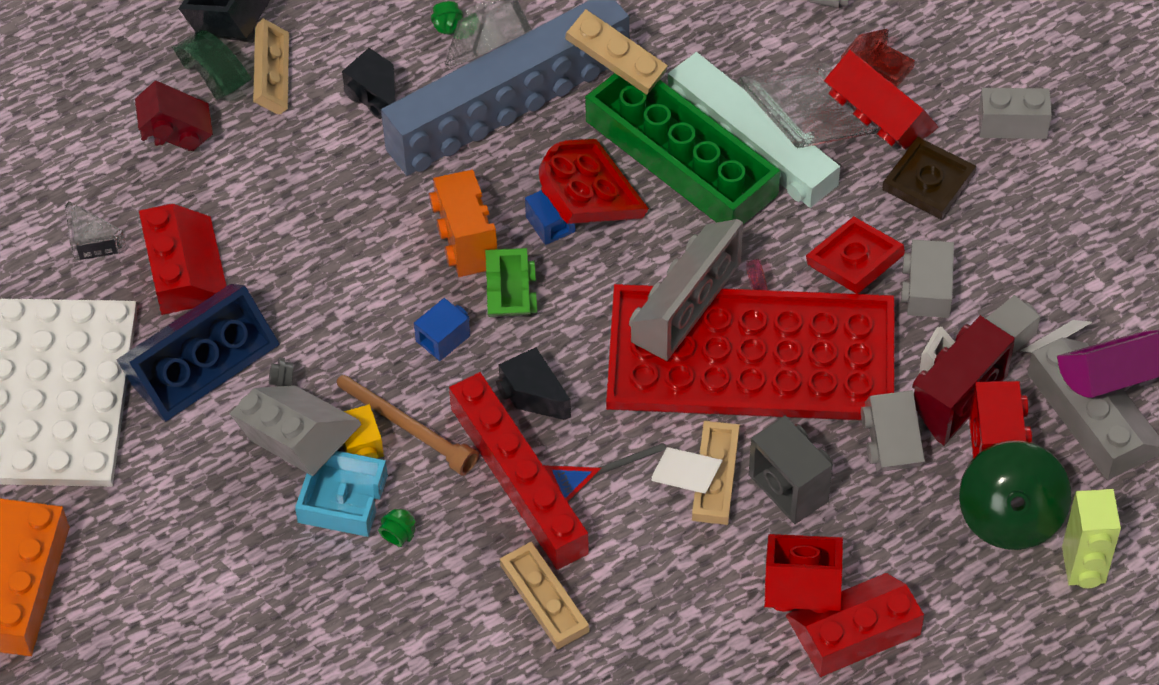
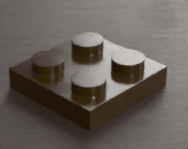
(929, 177)

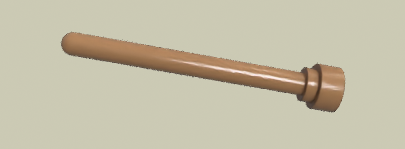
(460, 457)

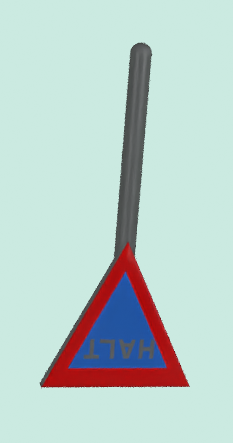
(572, 479)

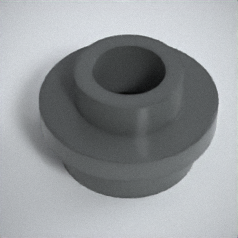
(281, 373)

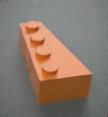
(29, 558)

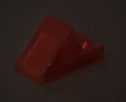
(887, 61)

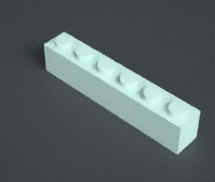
(803, 171)

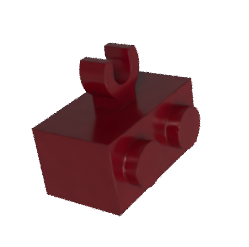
(172, 117)

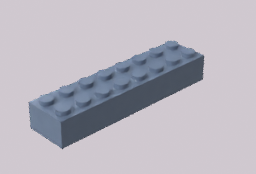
(493, 90)

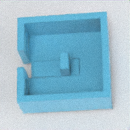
(343, 494)

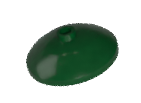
(1009, 472)

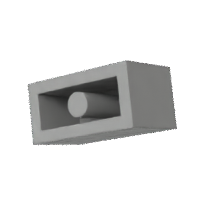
(1014, 113)
(929, 278)
(893, 431)

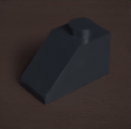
(533, 386)

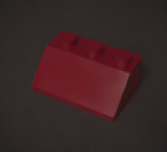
(947, 390)

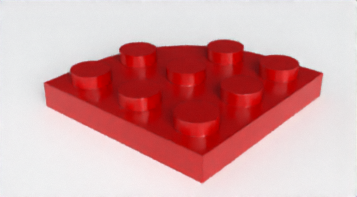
(587, 184)

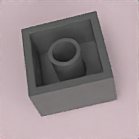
(790, 469)

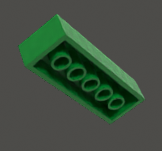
(684, 148)

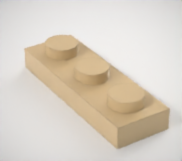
(616, 52)
(271, 67)
(719, 442)
(544, 595)

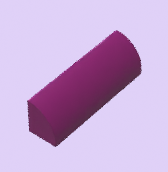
(1112, 364)

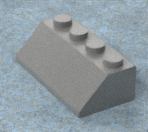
(687, 288)
(1106, 425)

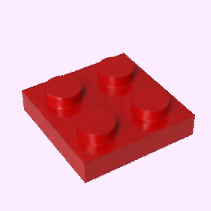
(855, 255)

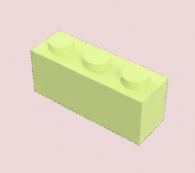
(1091, 537)

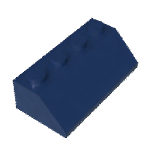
(198, 351)

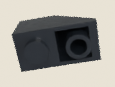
(370, 81)

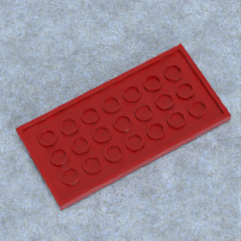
(759, 356)

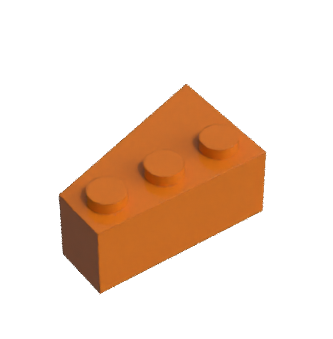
(463, 221)

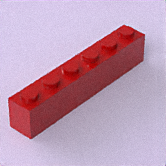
(519, 471)

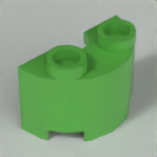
(508, 282)

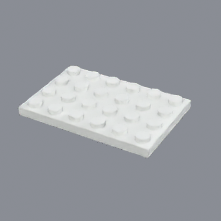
(62, 389)

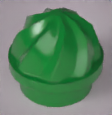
(446, 17)
(397, 527)

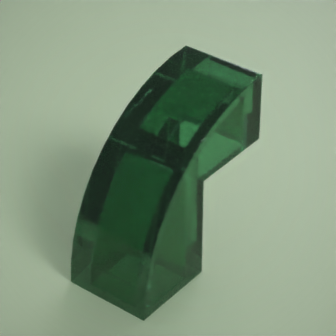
(214, 62)

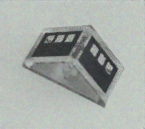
(92, 236)

